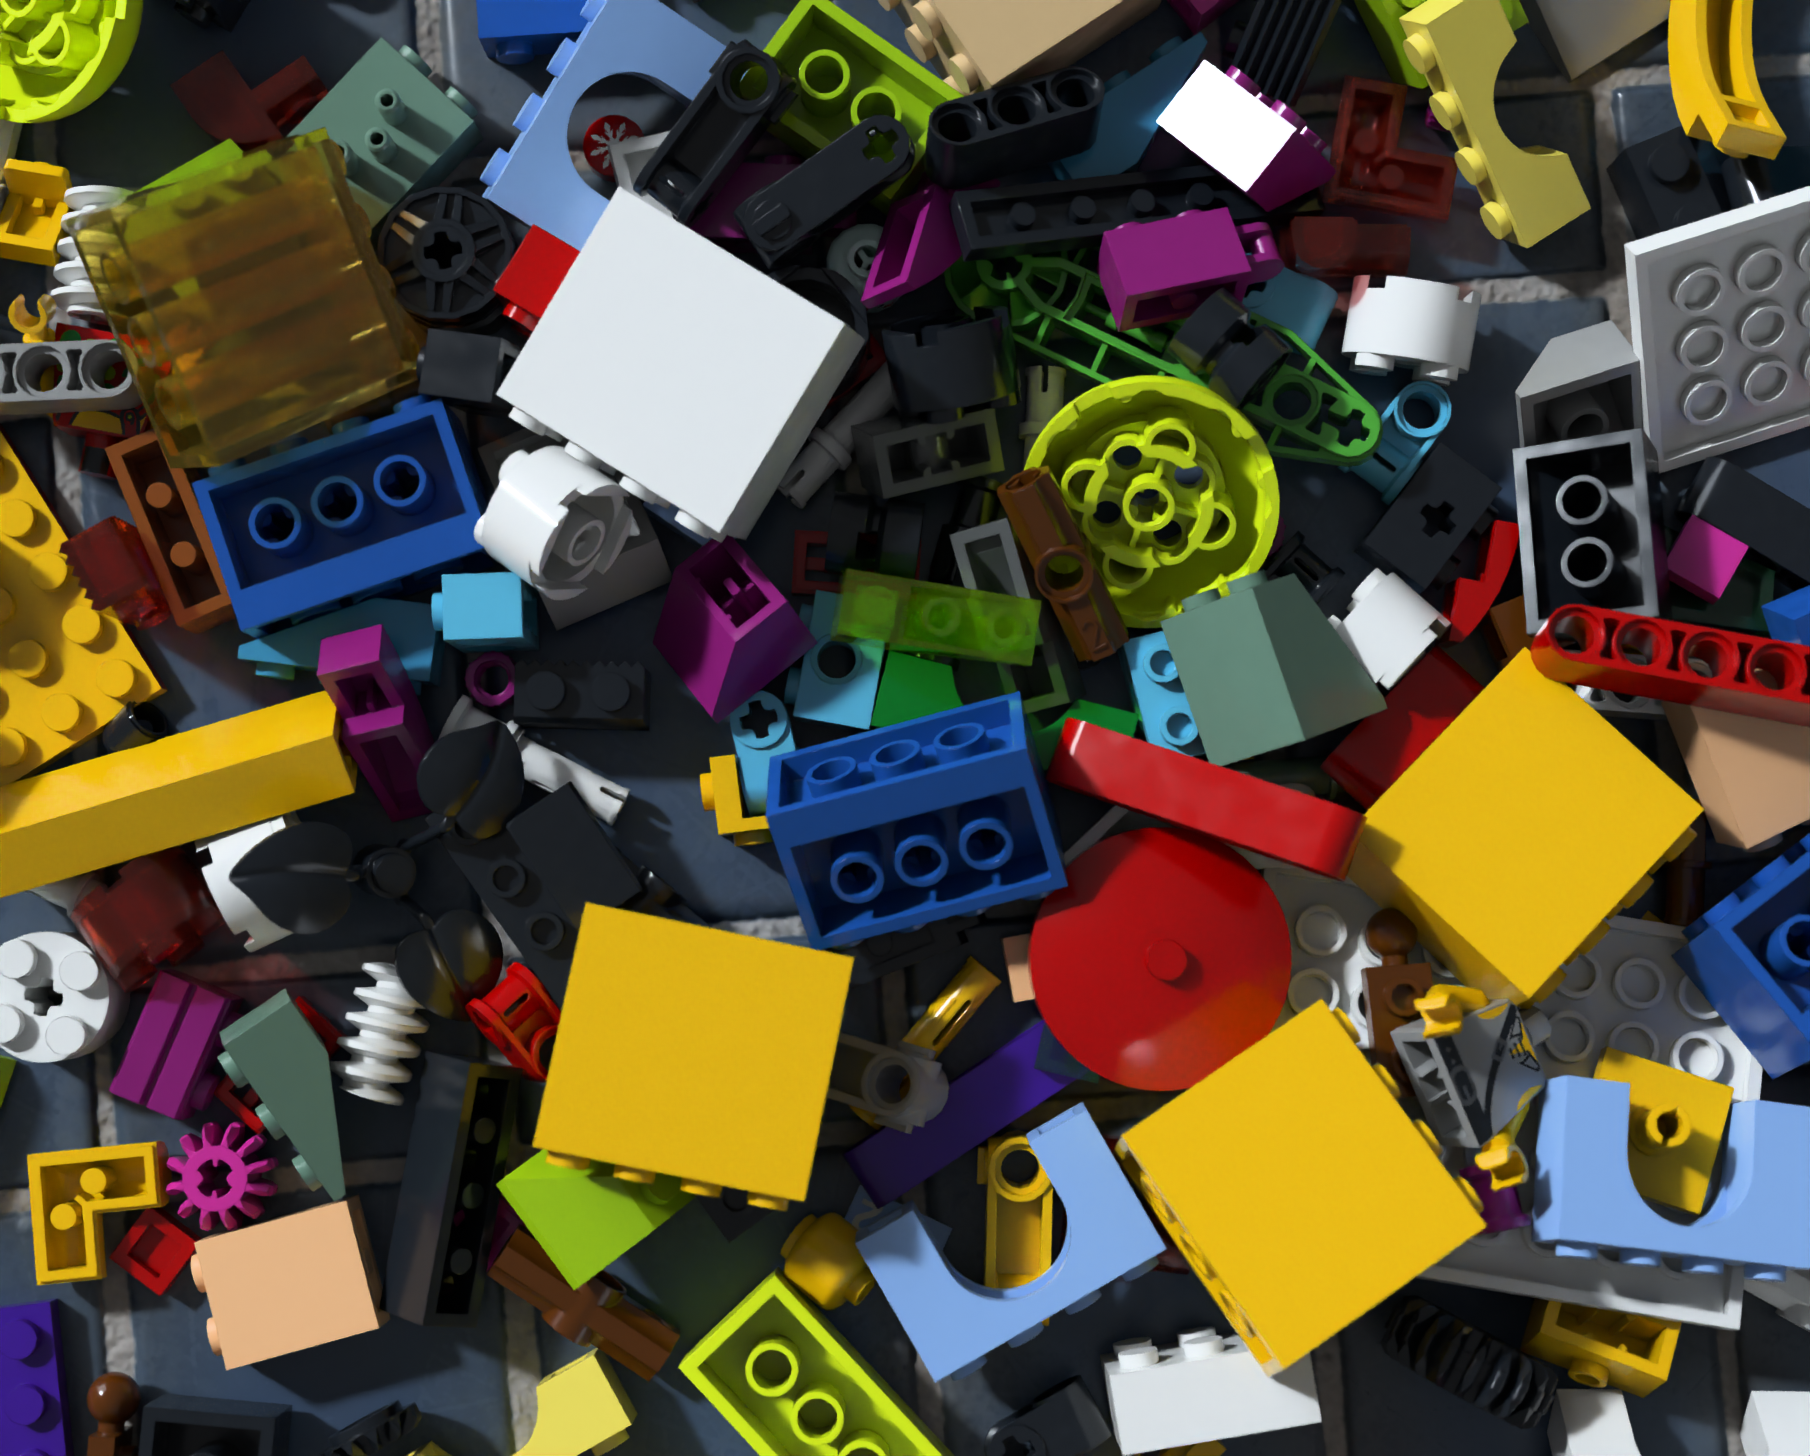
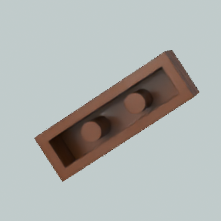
(172, 531)

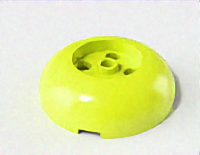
(62, 54)
(1223, 517)

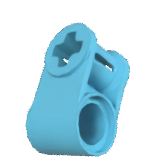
(1293, 302)
(1401, 443)
(756, 752)

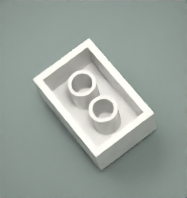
(1200, 1391)

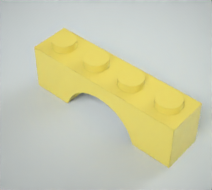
(1460, 53)
(577, 1411)

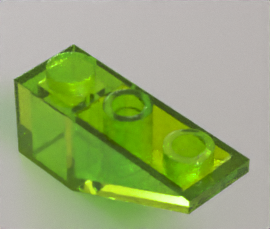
(934, 619)

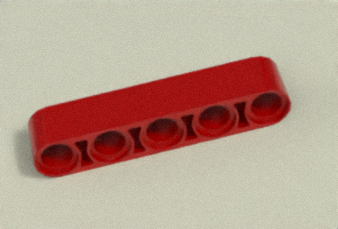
(1668, 672)
(1206, 799)

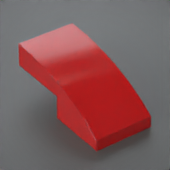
(1470, 599)

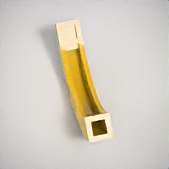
(1717, 78)

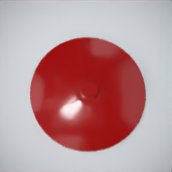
(1159, 958)

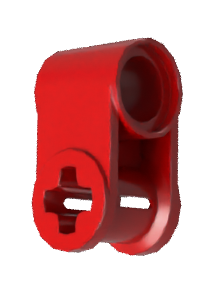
(518, 1019)

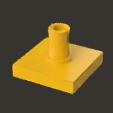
(1671, 1128)

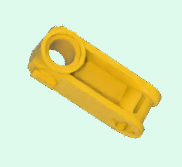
(1015, 1216)

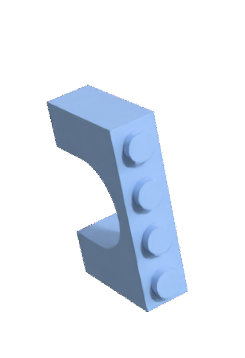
(621, 38)
(1591, 1203)
(961, 1320)

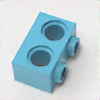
(487, 612)

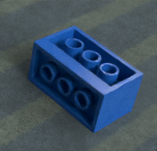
(380, 551)
(915, 823)
(1755, 960)

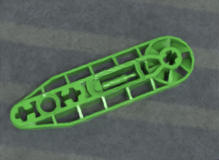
(980, 285)

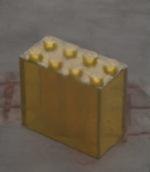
(247, 299)

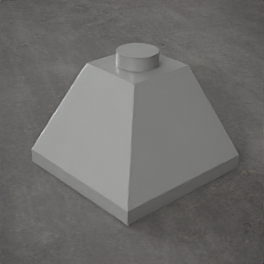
(1580, 387)

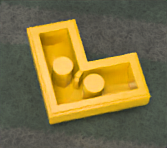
(75, 1190)

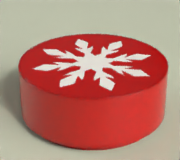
(600, 134)

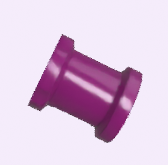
(1501, 1208)

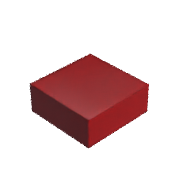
(156, 1249)

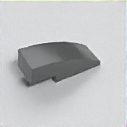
(996, 562)

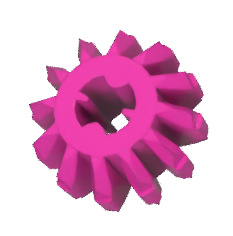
(200, 1170)

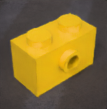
(1602, 1345)

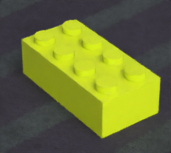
(800, 1383)

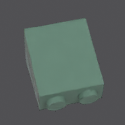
(1264, 668)

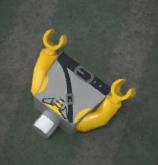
(1475, 1073)

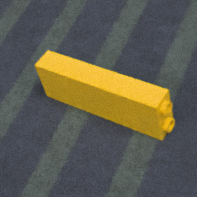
(172, 791)

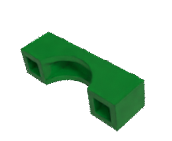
(924, 687)

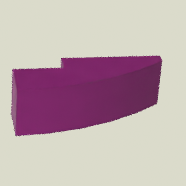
(915, 242)
(379, 715)

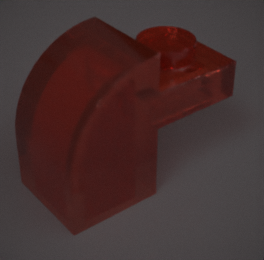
(229, 108)

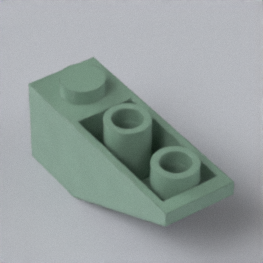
(291, 1074)

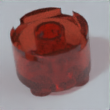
(148, 916)

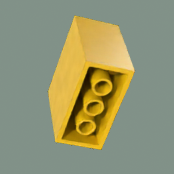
(1521, 835)
(693, 1056)
(1298, 1186)

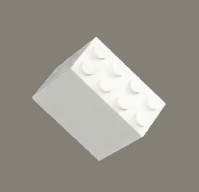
(679, 369)

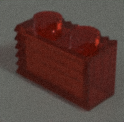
(117, 573)

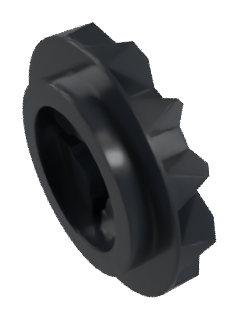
(374, 1430)

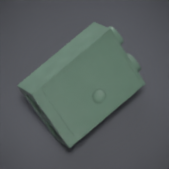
(393, 129)

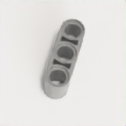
(81, 384)

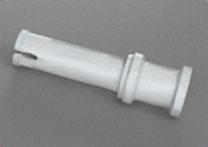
(547, 768)

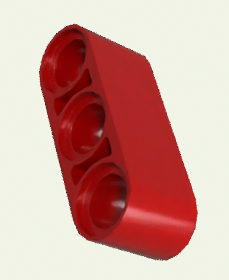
(1396, 737)

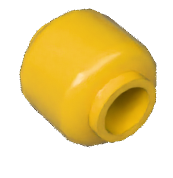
(826, 1262)

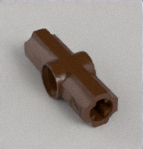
(1050, 531)
(591, 1314)

